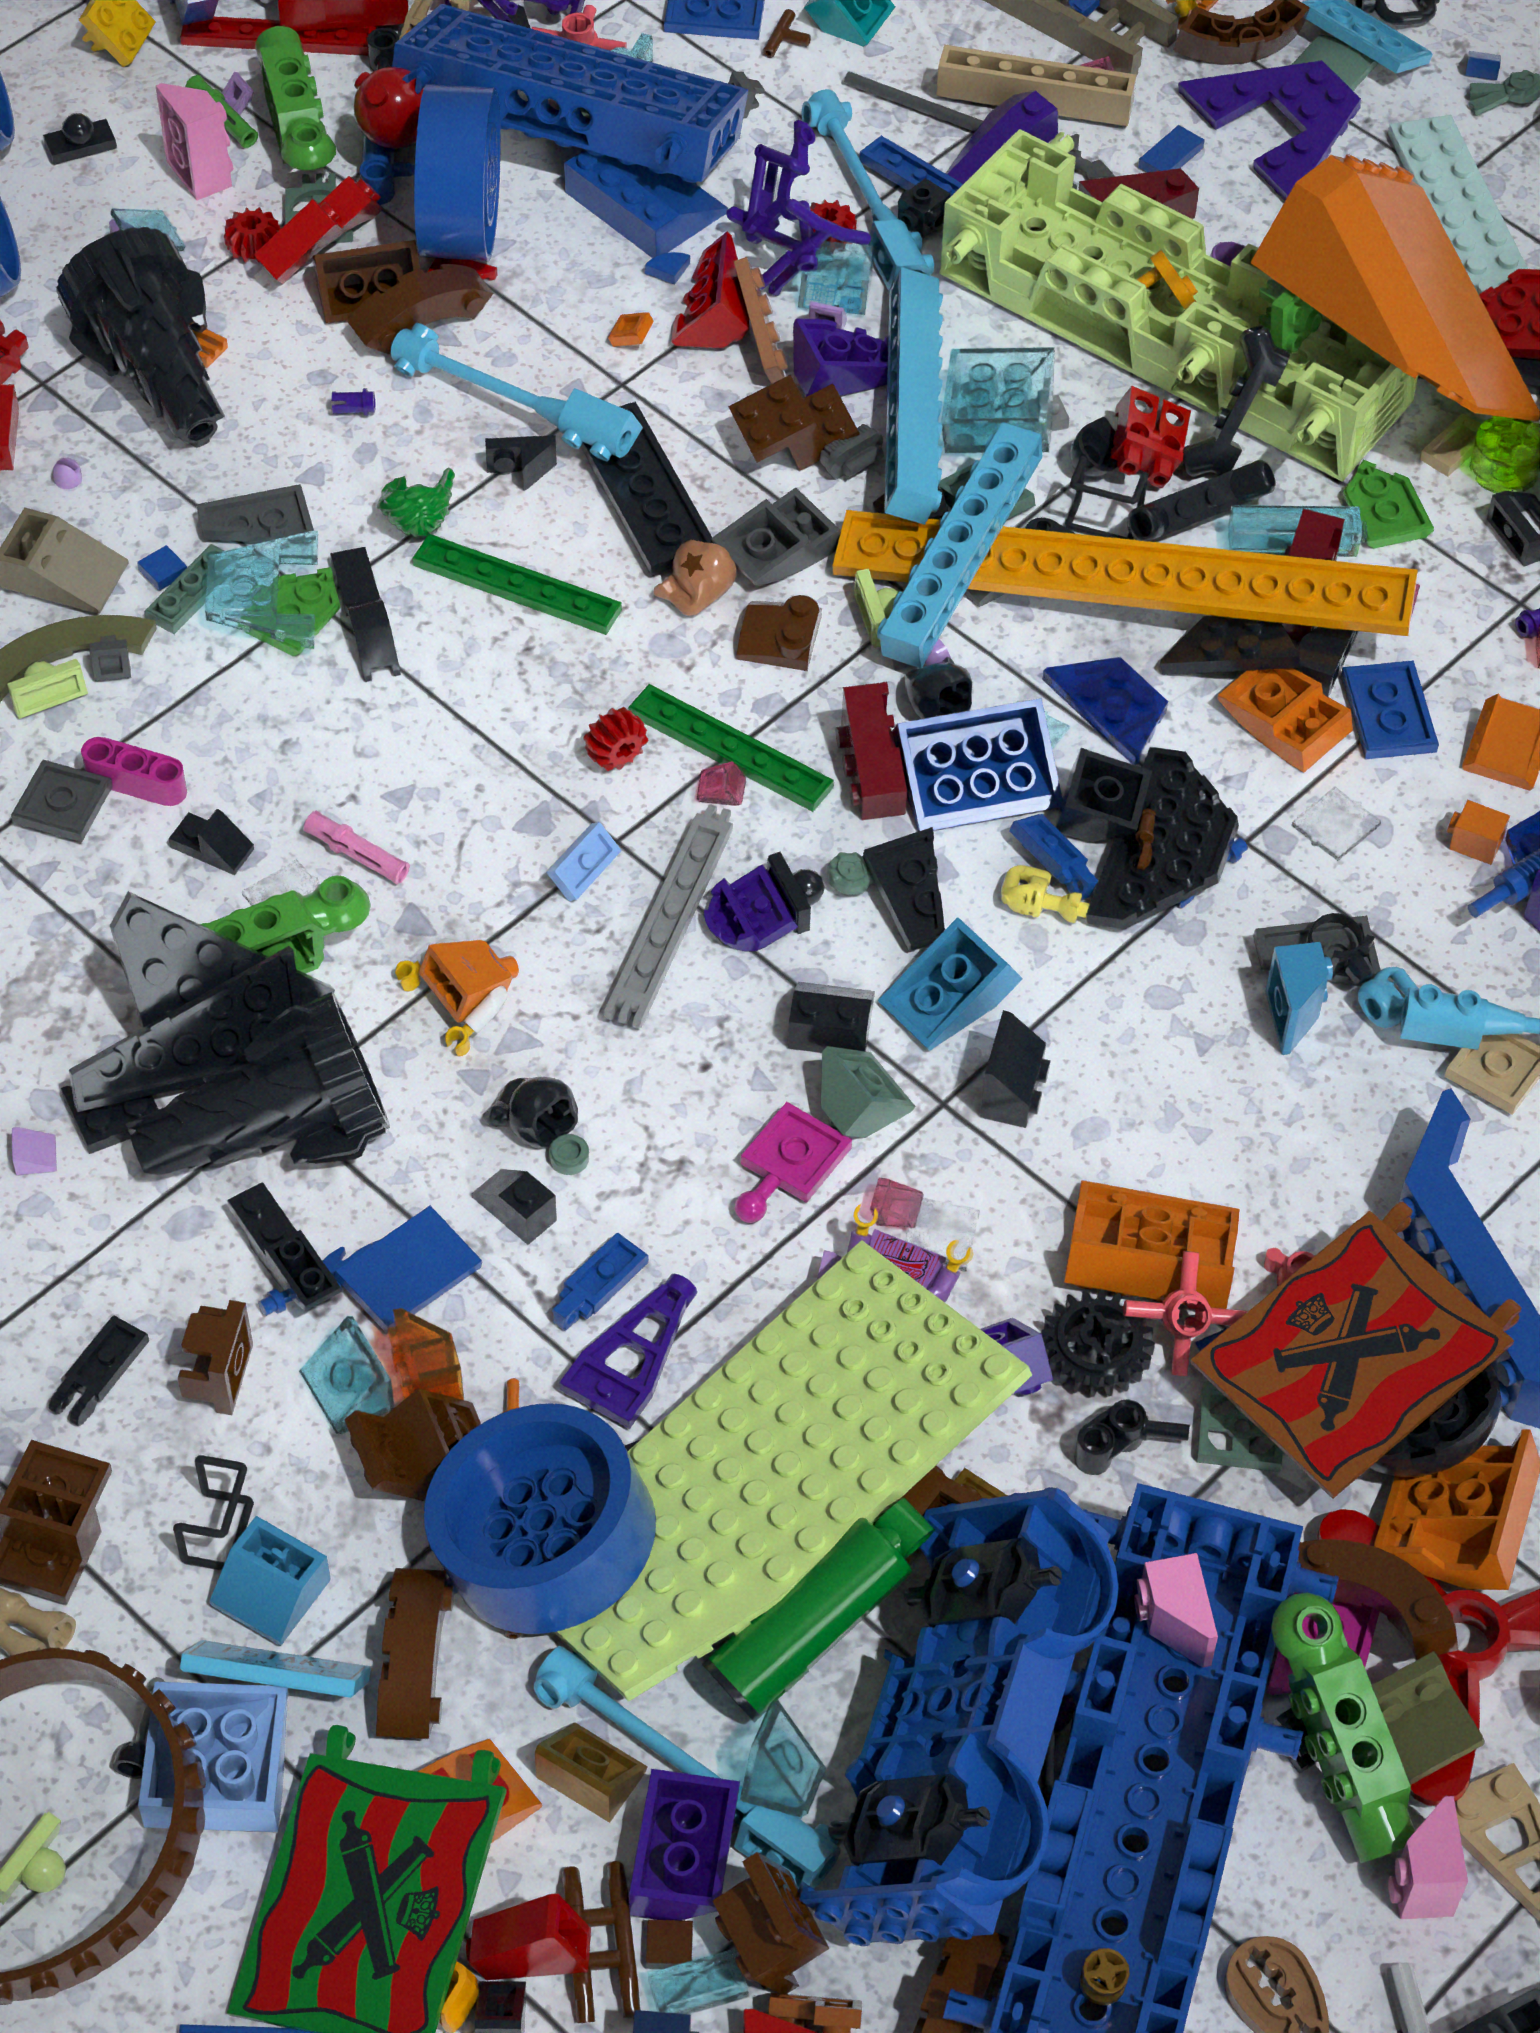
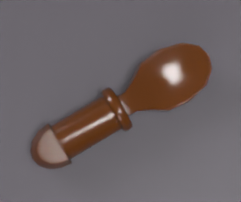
(1145, 837)

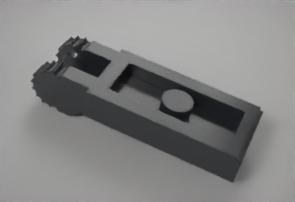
(99, 1368)

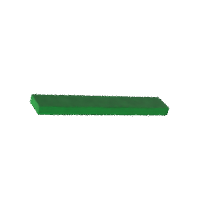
(517, 584)
(728, 744)

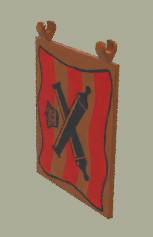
(1354, 1351)

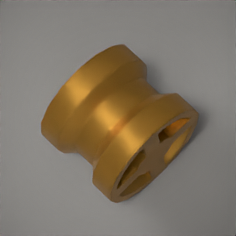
(1104, 1965)

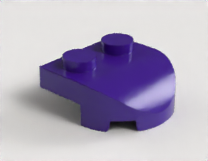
(748, 912)

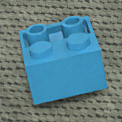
(270, 1580)

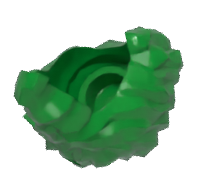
(418, 507)

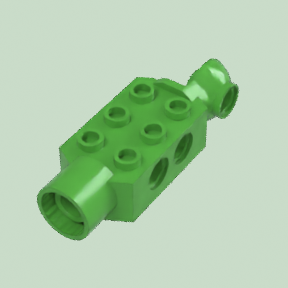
(291, 100)
(298, 920)
(1332, 1678)

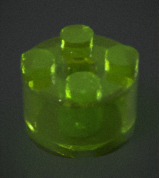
(1506, 454)

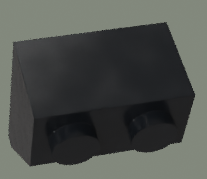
(1102, 798)
(829, 1017)
(1014, 1073)

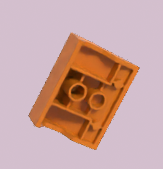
(1137, 1242)
(1465, 1519)

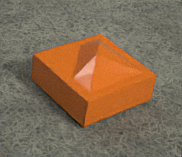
(631, 329)

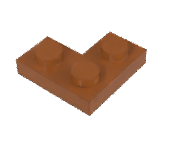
(832, 2013)

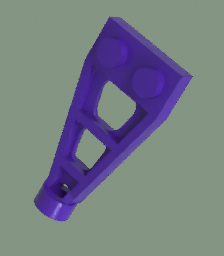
(611, 1391)

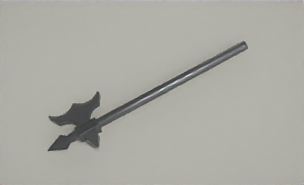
(1094, 169)

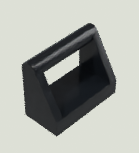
(1512, 526)

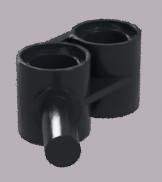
(1114, 1439)

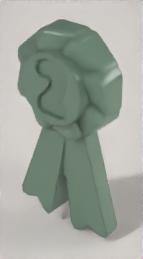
(1518, 88)
(849, 873)

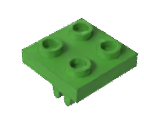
(1288, 317)

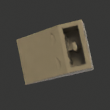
(58, 562)

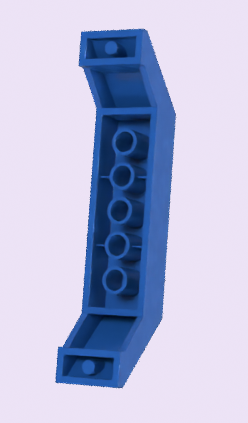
(1459, 1247)

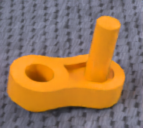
(1182, 288)

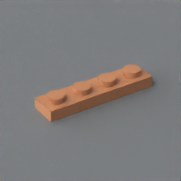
(758, 310)

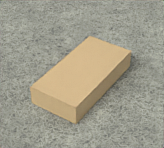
(1452, 445)

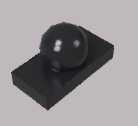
(79, 139)
(797, 889)

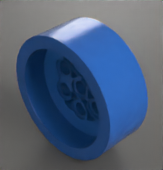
(457, 172)
(540, 1518)

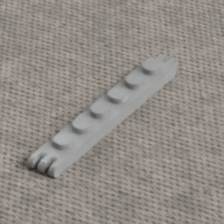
(670, 917)

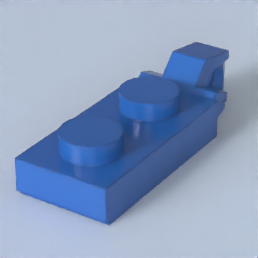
(1055, 853)
(598, 1280)

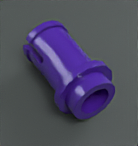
(355, 402)
(1528, 623)

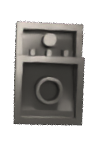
(779, 538)

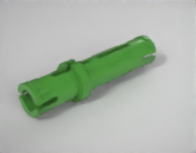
(241, 130)

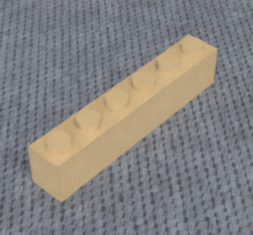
(1071, 88)

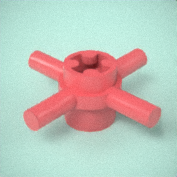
(581, 29)
(1169, 1313)

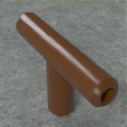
(783, 33)

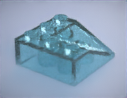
(996, 388)

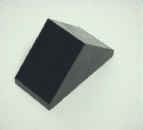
(501, 2007)

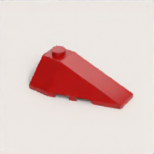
(716, 303)

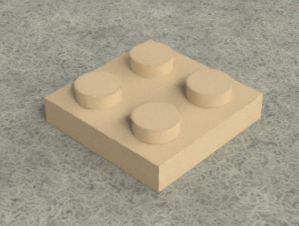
(1499, 1071)

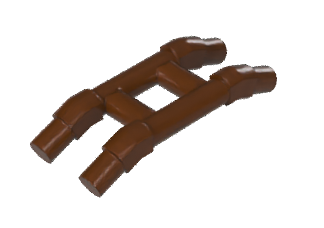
(622, 1957)

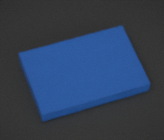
(715, 18)
(1389, 710)
(408, 1267)

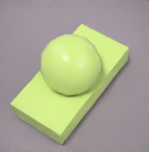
(872, 604)
(46, 687)
(34, 1862)

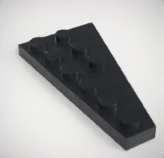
(191, 1039)

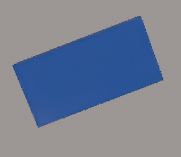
(1172, 151)

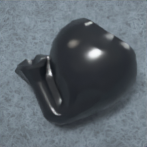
(939, 689)
(535, 1110)

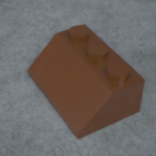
(355, 274)

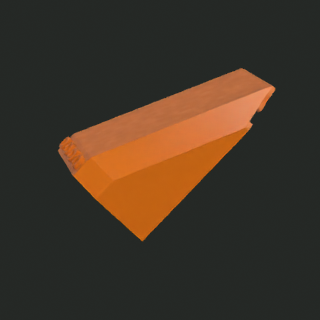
(1382, 268)

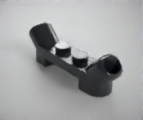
(1264, 364)
(1201, 501)

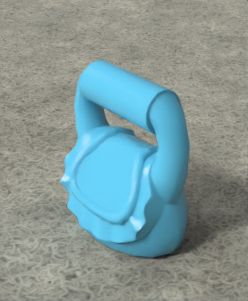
(1381, 999)

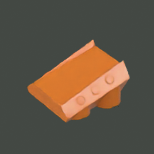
(1506, 743)

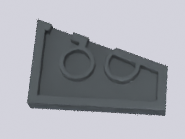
(256, 516)
(1331, 935)

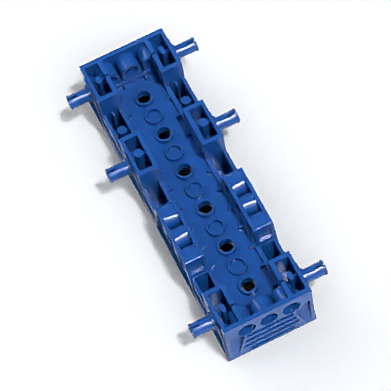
(1109, 1792)

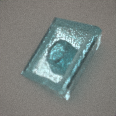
(348, 1376)
(781, 1766)

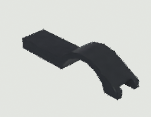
(365, 611)

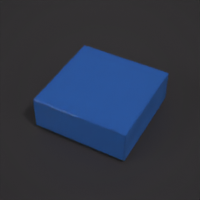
(161, 567)

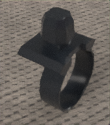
(1355, 960)

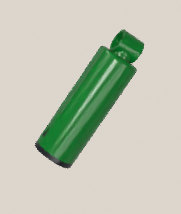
(819, 1609)

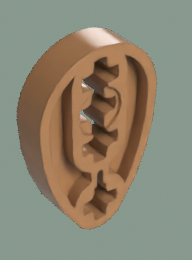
(1296, 1979)

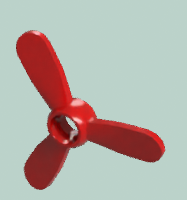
(1507, 1628)

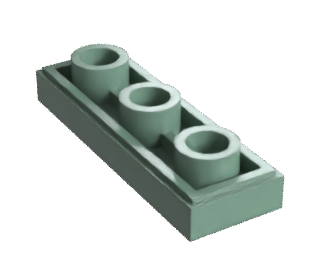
(183, 596)

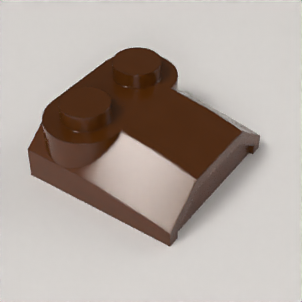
(780, 632)

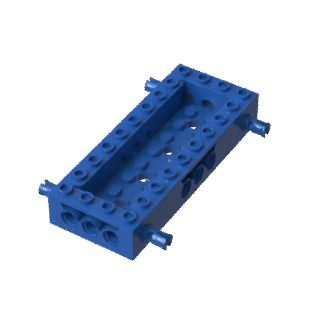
(635, 106)

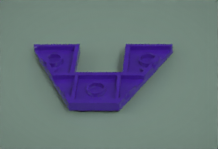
(1304, 92)

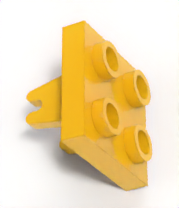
(117, 27)

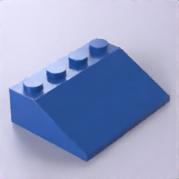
(641, 205)
(978, 765)

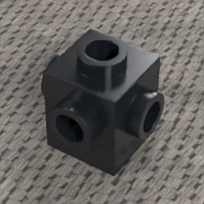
(923, 207)

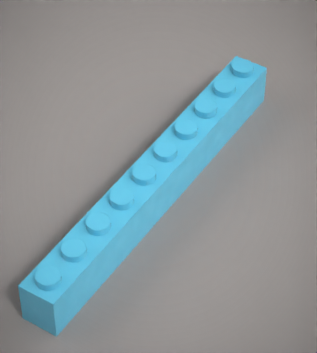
(913, 397)

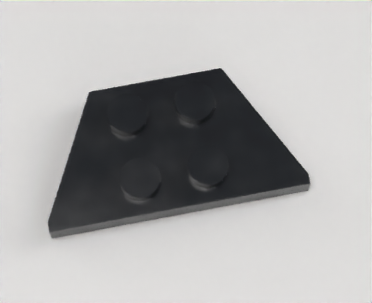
(1231, 645)

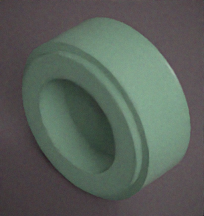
(569, 1154)

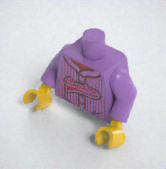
(919, 1263)

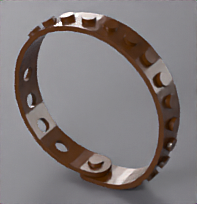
(179, 1850)

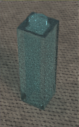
(1273, 527)

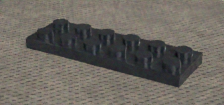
(649, 498)

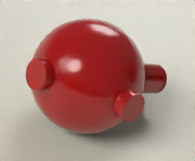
(387, 107)

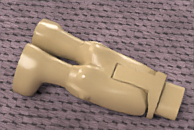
(51, 1628)

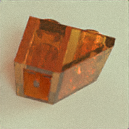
(424, 1356)

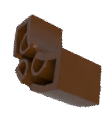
(1239, 41)
(419, 299)
(1389, 1586)
(412, 1640)
(968, 1968)

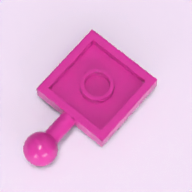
(791, 1154)

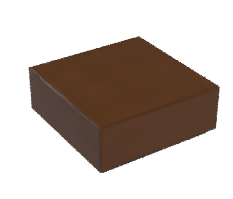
(668, 1943)

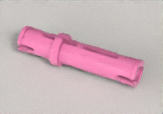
(343, 839)

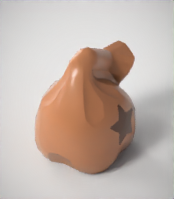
(699, 576)

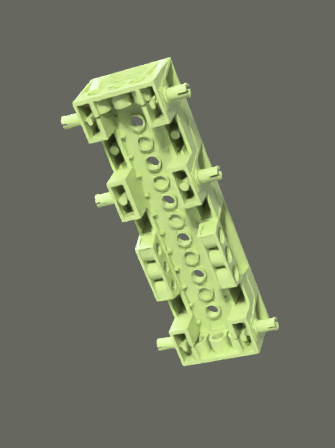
(1075, 267)

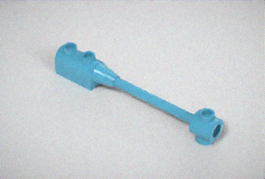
(890, 236)
(580, 418)
(1458, 1019)
(776, 1835)

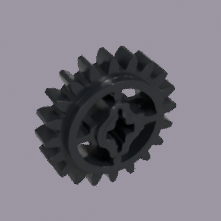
(1082, 1355)

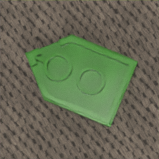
(1387, 506)
(304, 595)

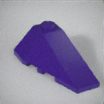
(1021, 111)
(837, 357)

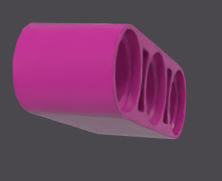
(136, 770)

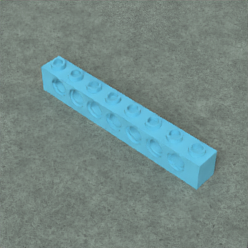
(960, 545)

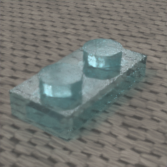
(698, 1984)

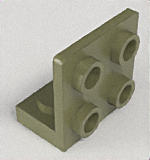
(1426, 1717)

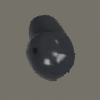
(1095, 444)

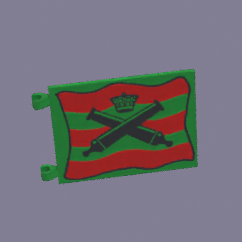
(368, 1896)

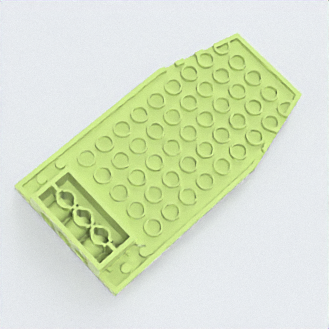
(786, 1452)

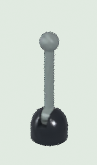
(131, 1755)

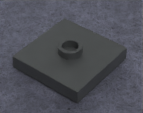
(62, 800)

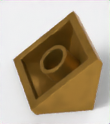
(588, 1770)

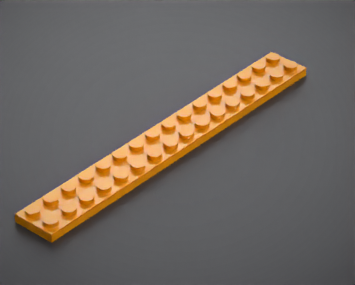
(1149, 575)

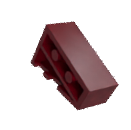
(1167, 187)
(1316, 538)
(871, 752)

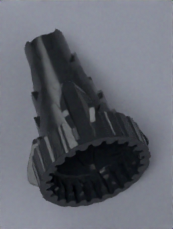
(137, 315)
(290, 1084)

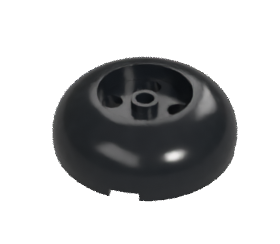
(1449, 1433)

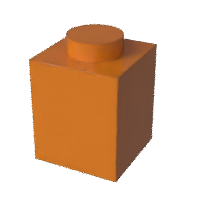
(1478, 831)

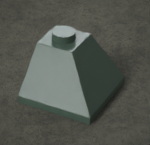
(859, 1093)

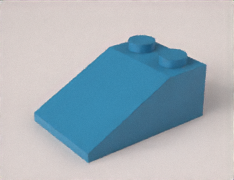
(949, 986)

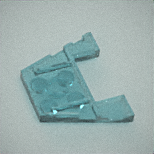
(246, 587)

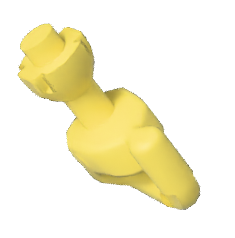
(1033, 897)

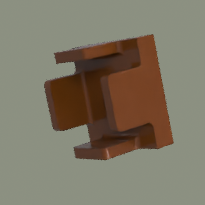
(223, 1350)

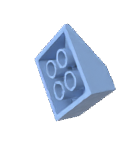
(240, 1749)

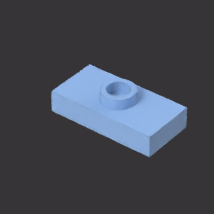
(583, 861)

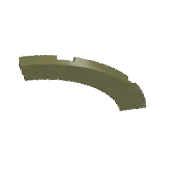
(63, 637)

